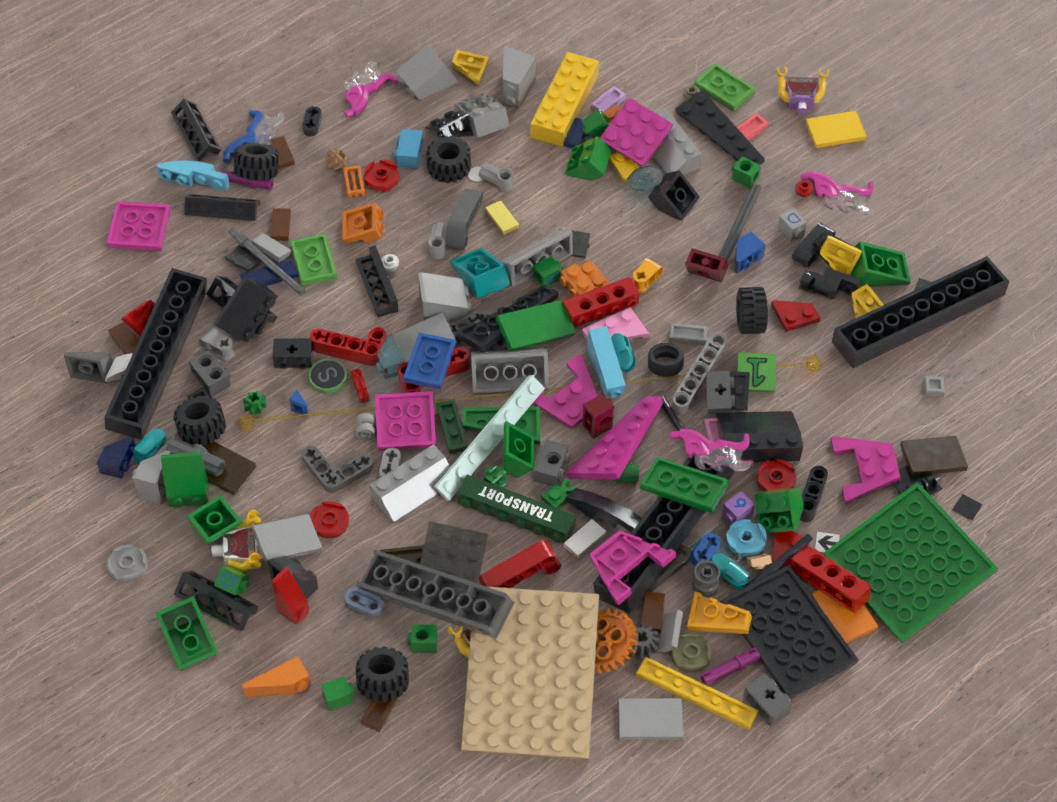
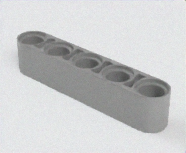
(702, 365)

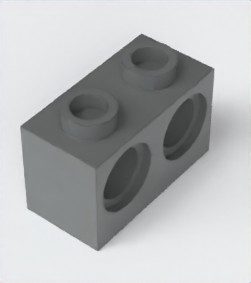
(210, 373)

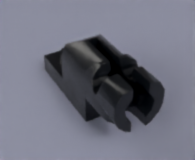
(829, 283)

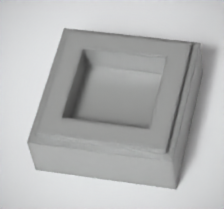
(934, 386)

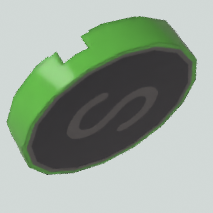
(327, 376)

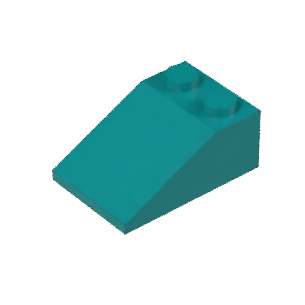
(481, 272)

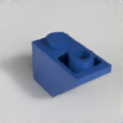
(748, 251)

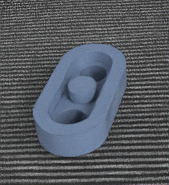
(365, 602)

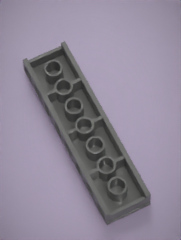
(437, 594)

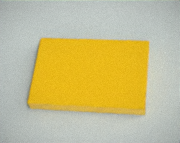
(836, 129)

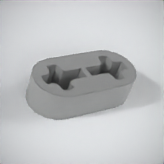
(385, 464)

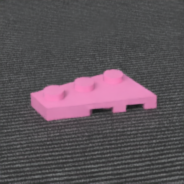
(623, 322)

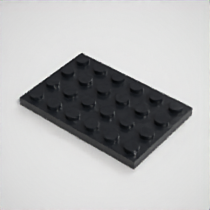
(792, 632)

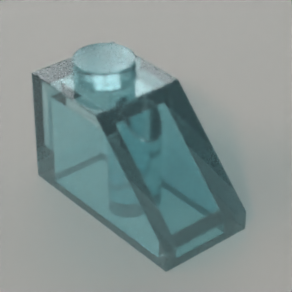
(389, 358)

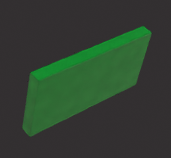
(535, 325)
(684, 484)

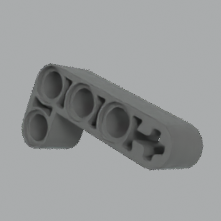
(462, 218)

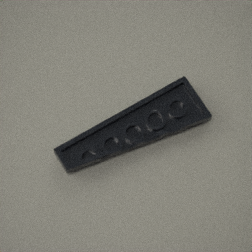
(711, 121)
(487, 331)

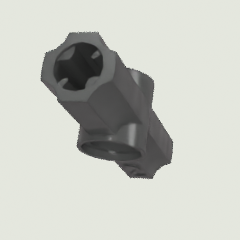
(213, 464)

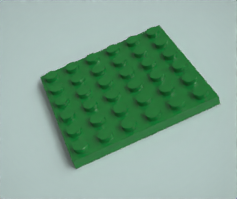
(912, 561)

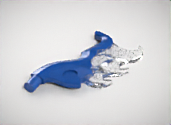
(257, 132)

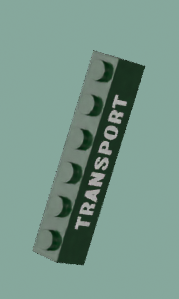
(516, 509)

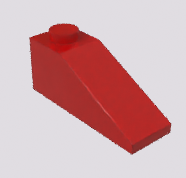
(289, 597)

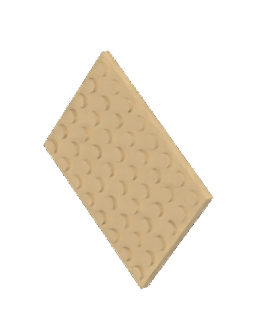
(535, 680)

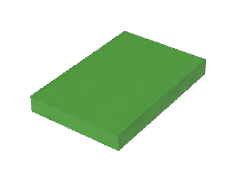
(724, 87)
(313, 260)

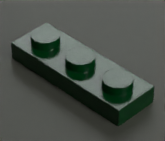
(451, 426)

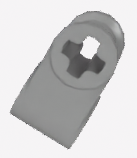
(218, 344)

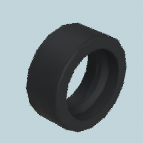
(665, 350)

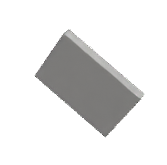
(434, 326)
(287, 537)
(650, 719)

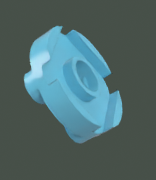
(746, 548)

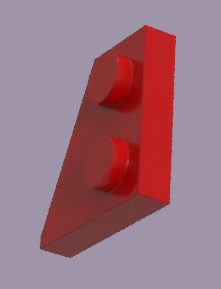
(795, 314)

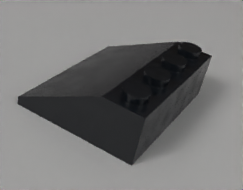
(770, 434)

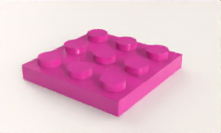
(636, 132)
(138, 226)
(405, 420)

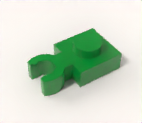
(556, 495)

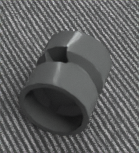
(706, 578)

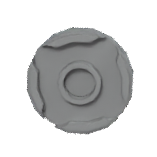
(127, 563)

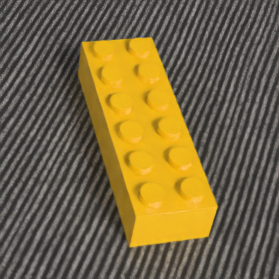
(564, 99)

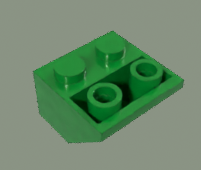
(588, 159)
(779, 509)

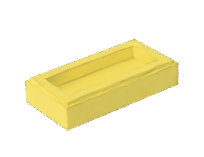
(502, 217)

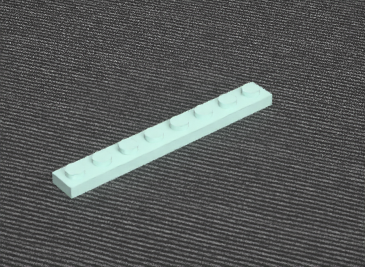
(488, 437)

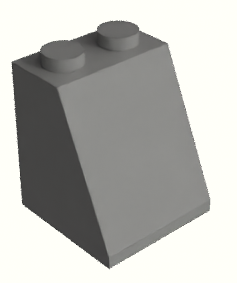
(425, 74)
(518, 76)
(443, 295)

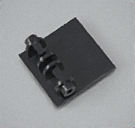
(449, 124)
(928, 482)

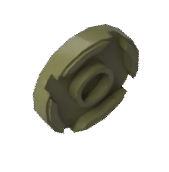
(692, 653)

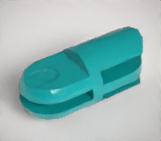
(623, 352)
(149, 445)
(731, 571)

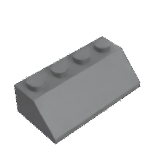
(677, 149)
(520, 265)
(508, 369)
(410, 484)

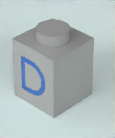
(792, 224)

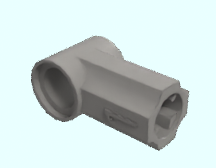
(501, 177)
(437, 241)

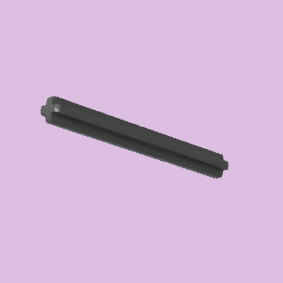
(740, 221)

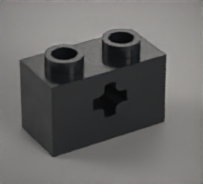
(292, 353)

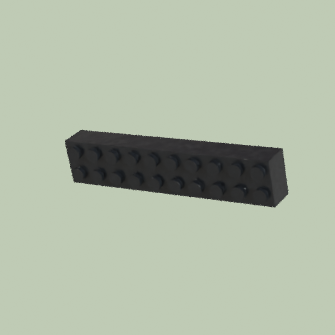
(919, 312)
(156, 354)
(663, 524)

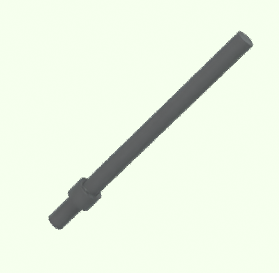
(245, 242)

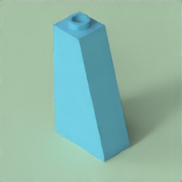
(605, 362)

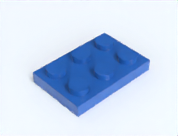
(429, 361)

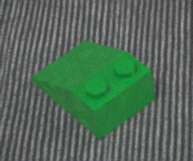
(880, 266)
(185, 479)
(186, 632)

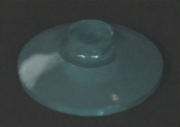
(645, 178)

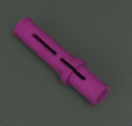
(232, 177)
(726, 668)

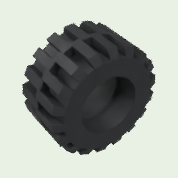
(451, 149)
(256, 161)
(751, 310)
(199, 420)
(382, 674)

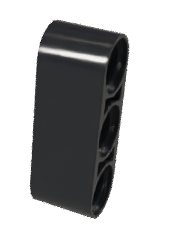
(805, 252)
(814, 486)

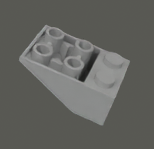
(484, 113)

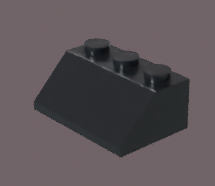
(246, 309)

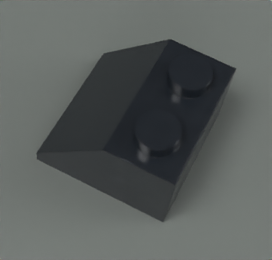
(674, 195)
(305, 579)

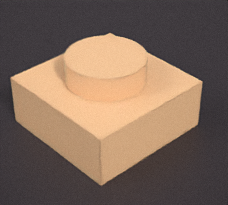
(759, 561)

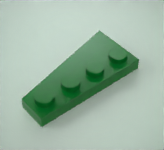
(478, 417)

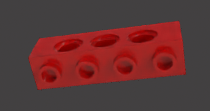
(602, 302)
(831, 578)

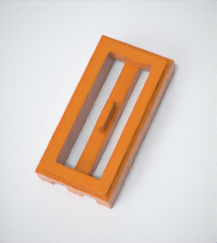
(354, 192)

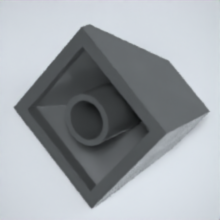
(88, 365)

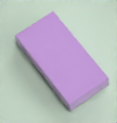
(608, 100)

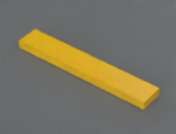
(697, 693)

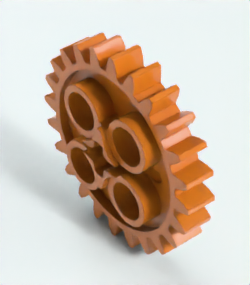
(606, 640)

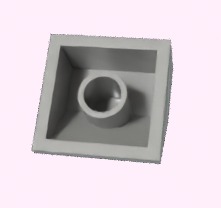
(150, 479)

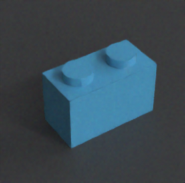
(409, 148)

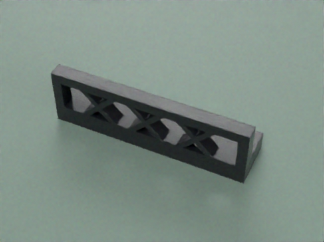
(198, 125)
(221, 207)
(382, 278)
(229, 286)
(206, 586)

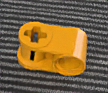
(646, 274)

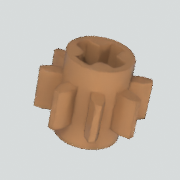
(335, 158)

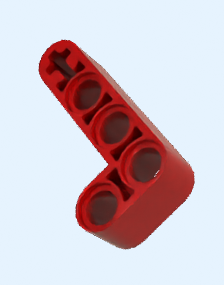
(343, 345)
(459, 363)
(522, 566)

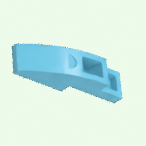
(192, 171)

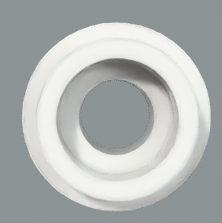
(390, 262)

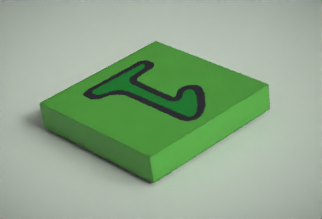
(761, 369)

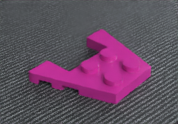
(568, 403)
(875, 465)
(620, 556)

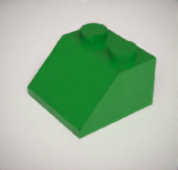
(517, 450)
(213, 520)

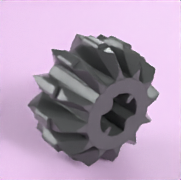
(649, 642)

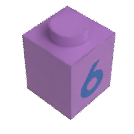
(738, 508)

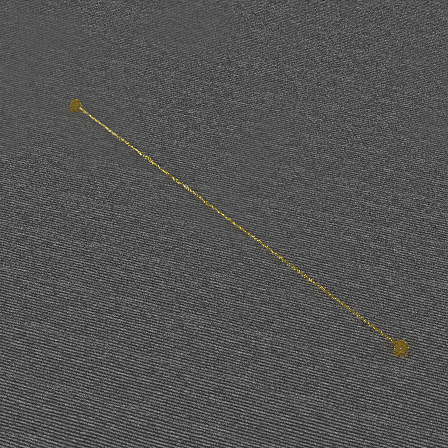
(247, 421)

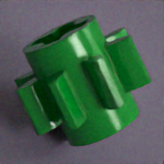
(254, 403)
(495, 475)

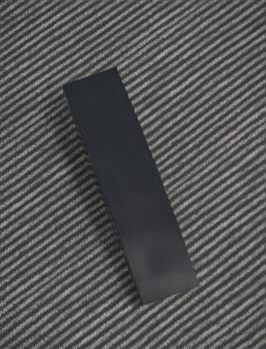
(602, 508)

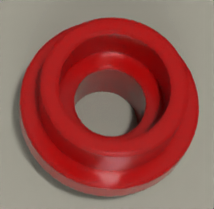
(804, 188)

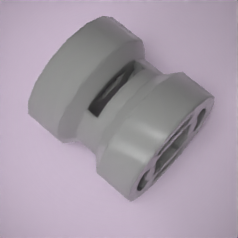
(365, 426)

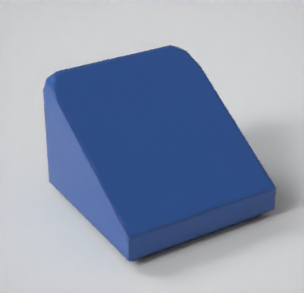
(298, 404)

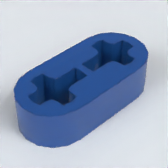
(701, 547)

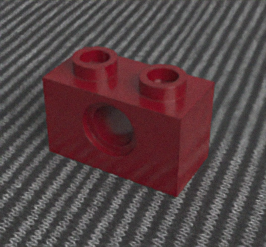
(706, 265)
(598, 415)

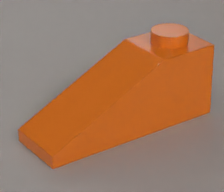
(281, 680)

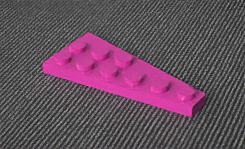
(616, 447)

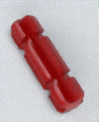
(360, 385)

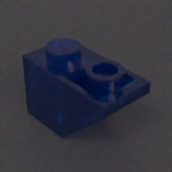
(116, 457)

